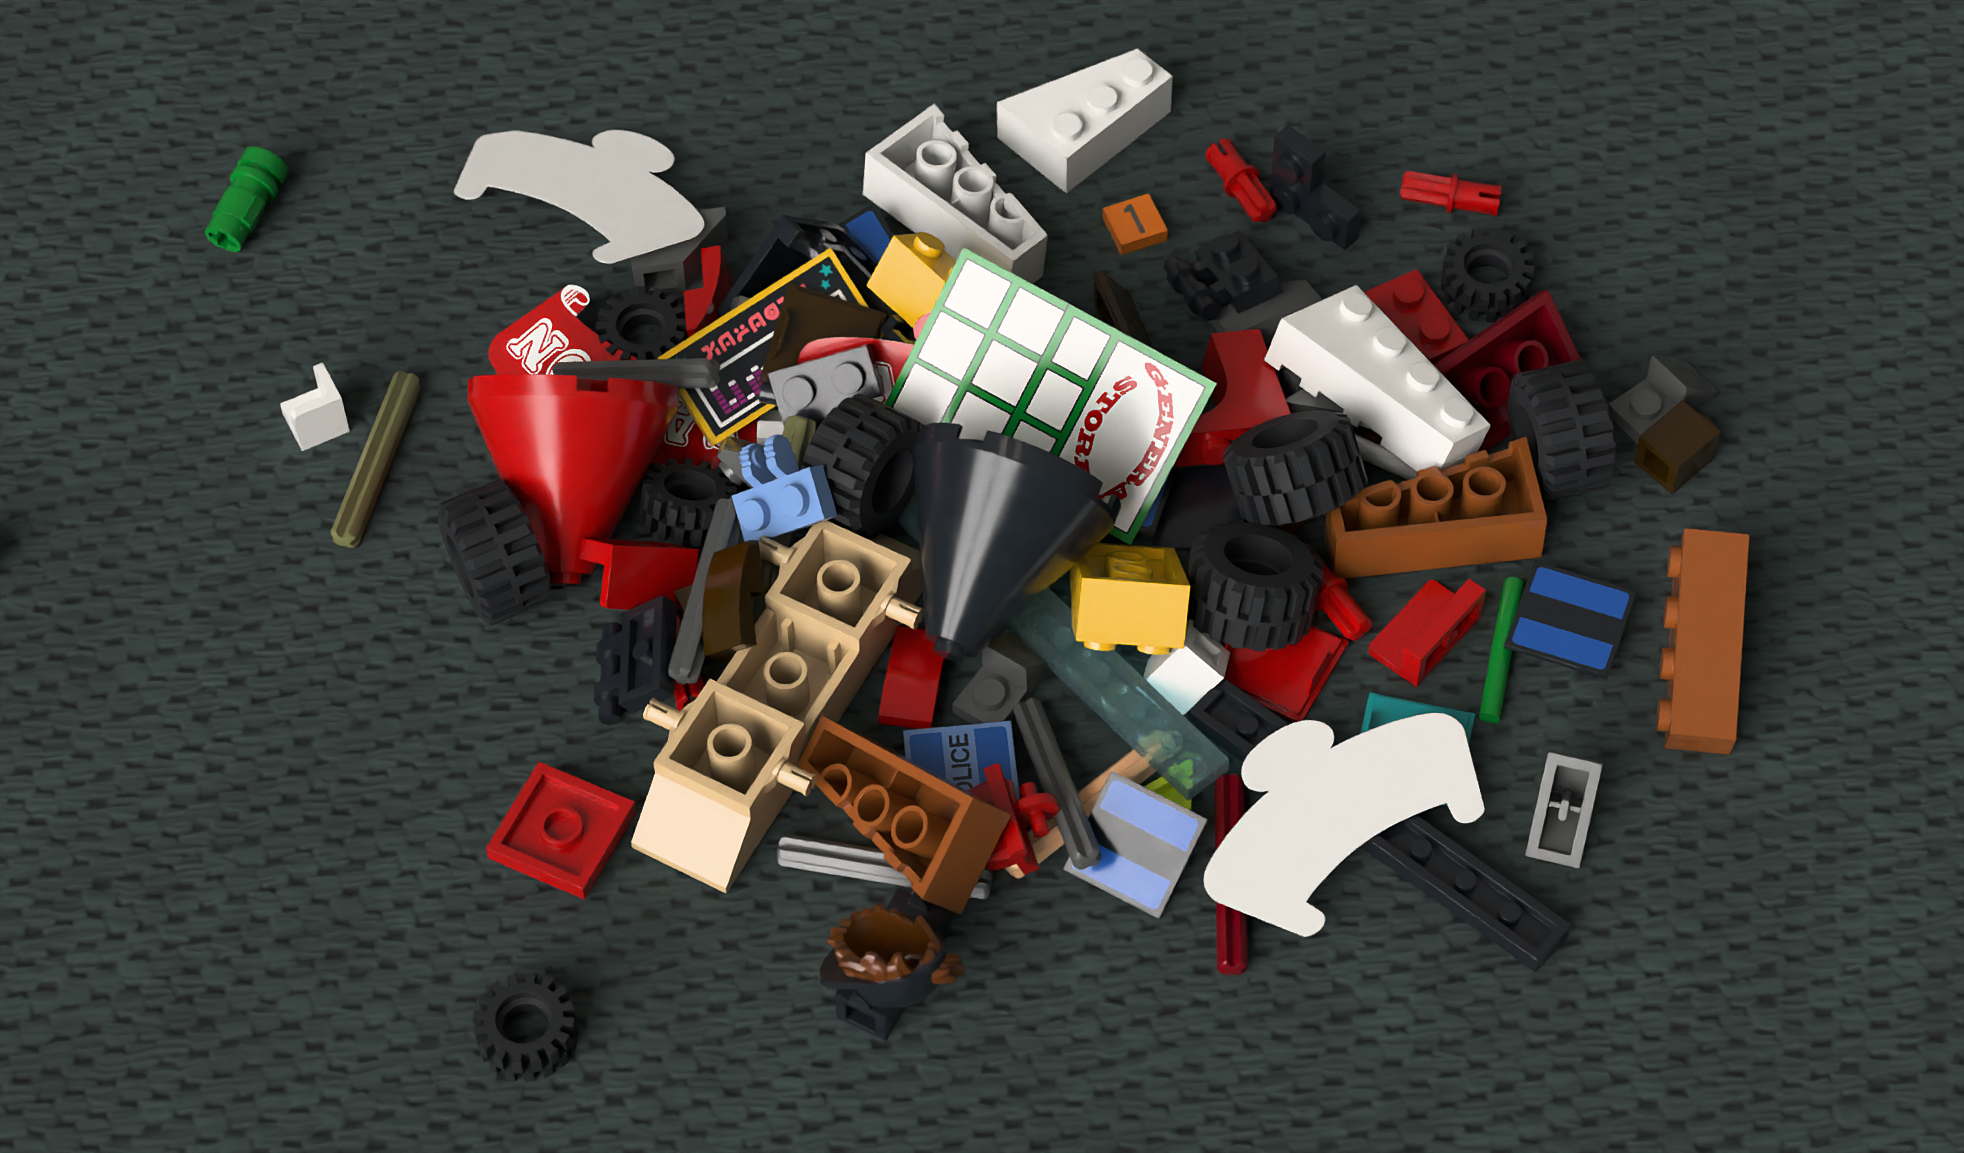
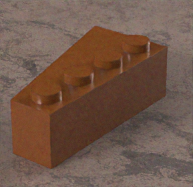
(1703, 641)
(914, 816)

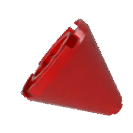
(571, 452)

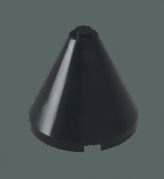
(996, 531)

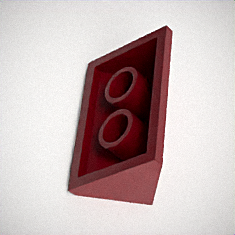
(1517, 343)

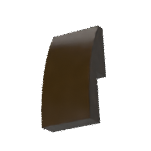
(727, 608)

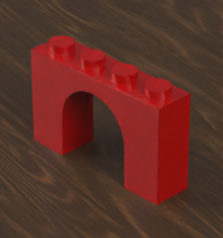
(1243, 397)

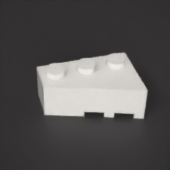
(1085, 117)

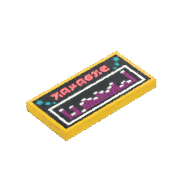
(741, 345)

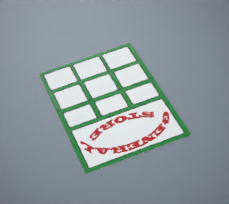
(1052, 377)

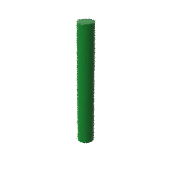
(1499, 656)

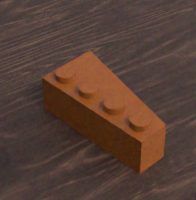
(1442, 518)

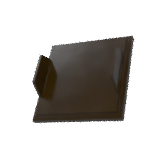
(815, 316)

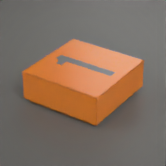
(1135, 224)

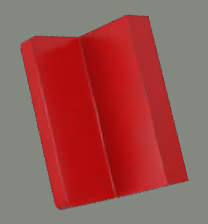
(639, 569)
(1428, 629)

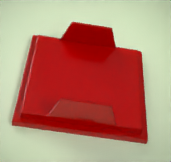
(1287, 678)

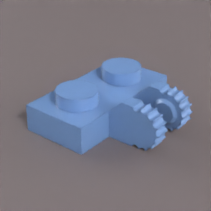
(782, 504)

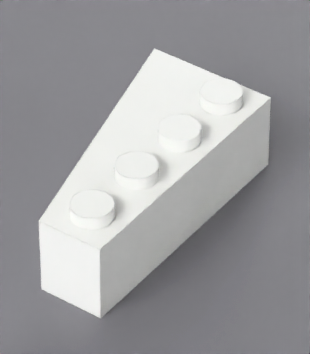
(940, 189)
(1379, 379)

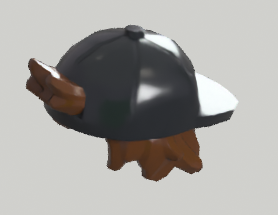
(888, 958)

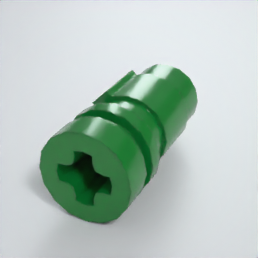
(252, 185)

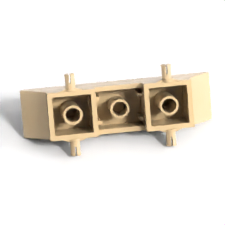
(741, 739)

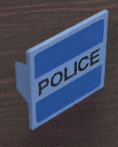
(964, 751)

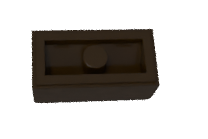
(1118, 309)

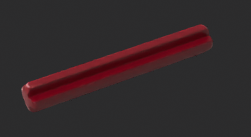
(1230, 923)

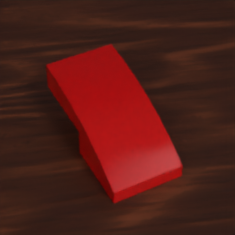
(702, 303)
(911, 681)

